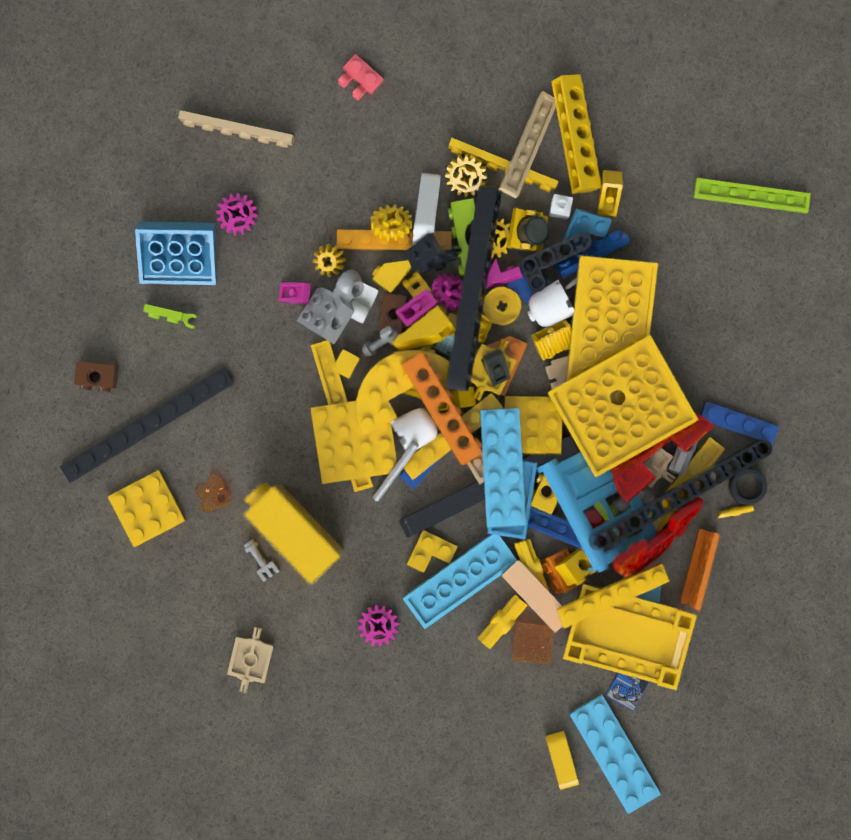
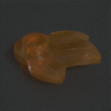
(210, 494)

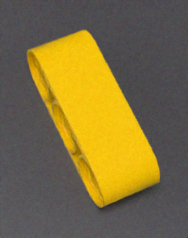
(562, 760)

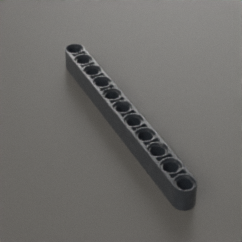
(474, 288)
(689, 490)
(471, 495)

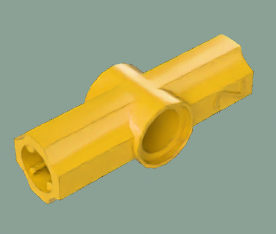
(530, 561)
(502, 621)

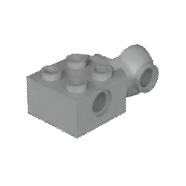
(330, 311)

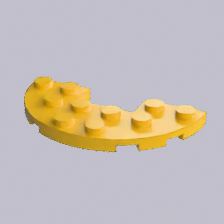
(387, 381)

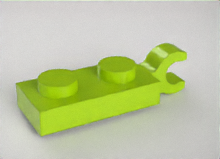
(172, 316)

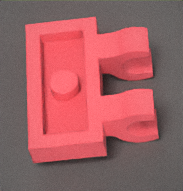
(363, 74)

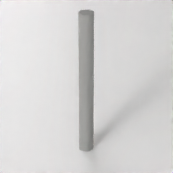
(396, 470)

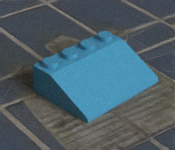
(176, 253)

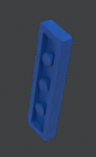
(598, 249)
(739, 422)
(553, 527)

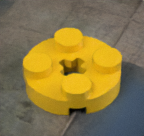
(506, 296)

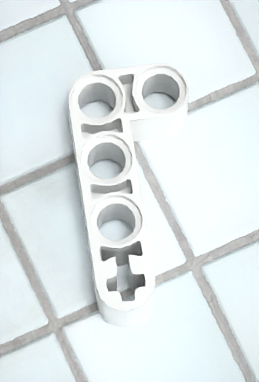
(426, 206)

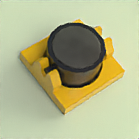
(529, 232)

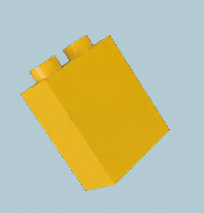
(292, 530)

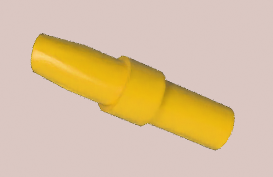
(735, 511)

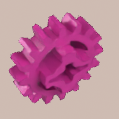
(240, 206)
(447, 291)
(373, 632)

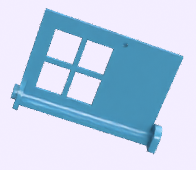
(579, 489)

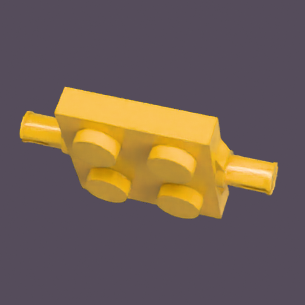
(479, 374)

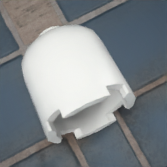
(550, 305)
(415, 427)

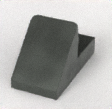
(496, 367)

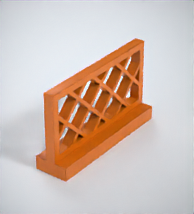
(699, 569)

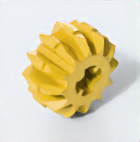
(322, 260)

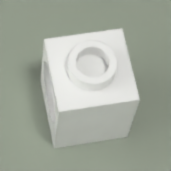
(560, 206)

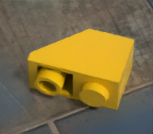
(461, 398)

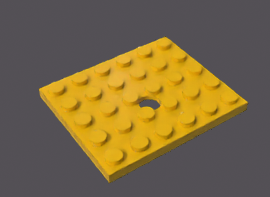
(649, 414)

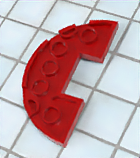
(633, 476)
(645, 553)

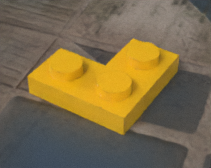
(429, 546)

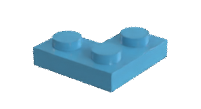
(586, 222)

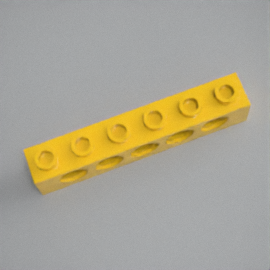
(572, 142)

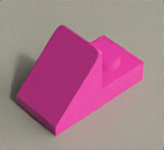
(499, 278)
(294, 293)
(417, 308)

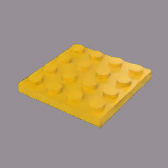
(344, 450)

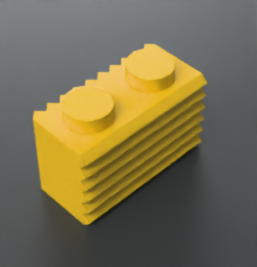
(552, 339)

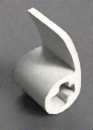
(363, 303)

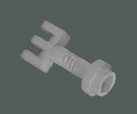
(387, 335)
(251, 546)

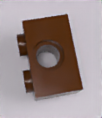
(389, 303)
(85, 371)

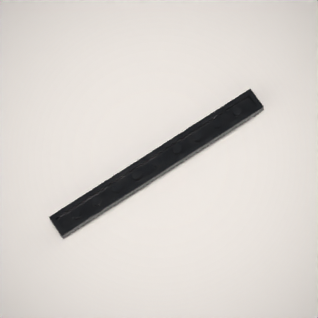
(147, 425)

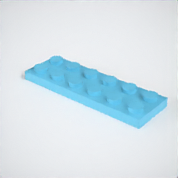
(503, 467)
(459, 580)
(615, 754)

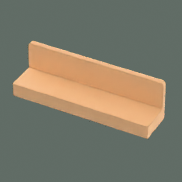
(534, 594)

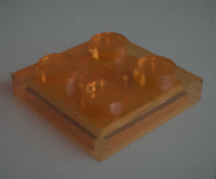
(532, 643)

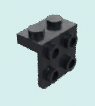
(428, 256)

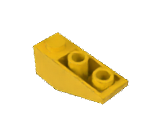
(426, 331)

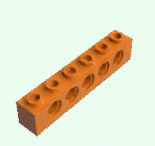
(462, 453)

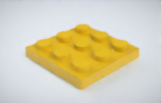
(538, 424)
(146, 508)

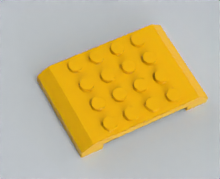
(634, 639)

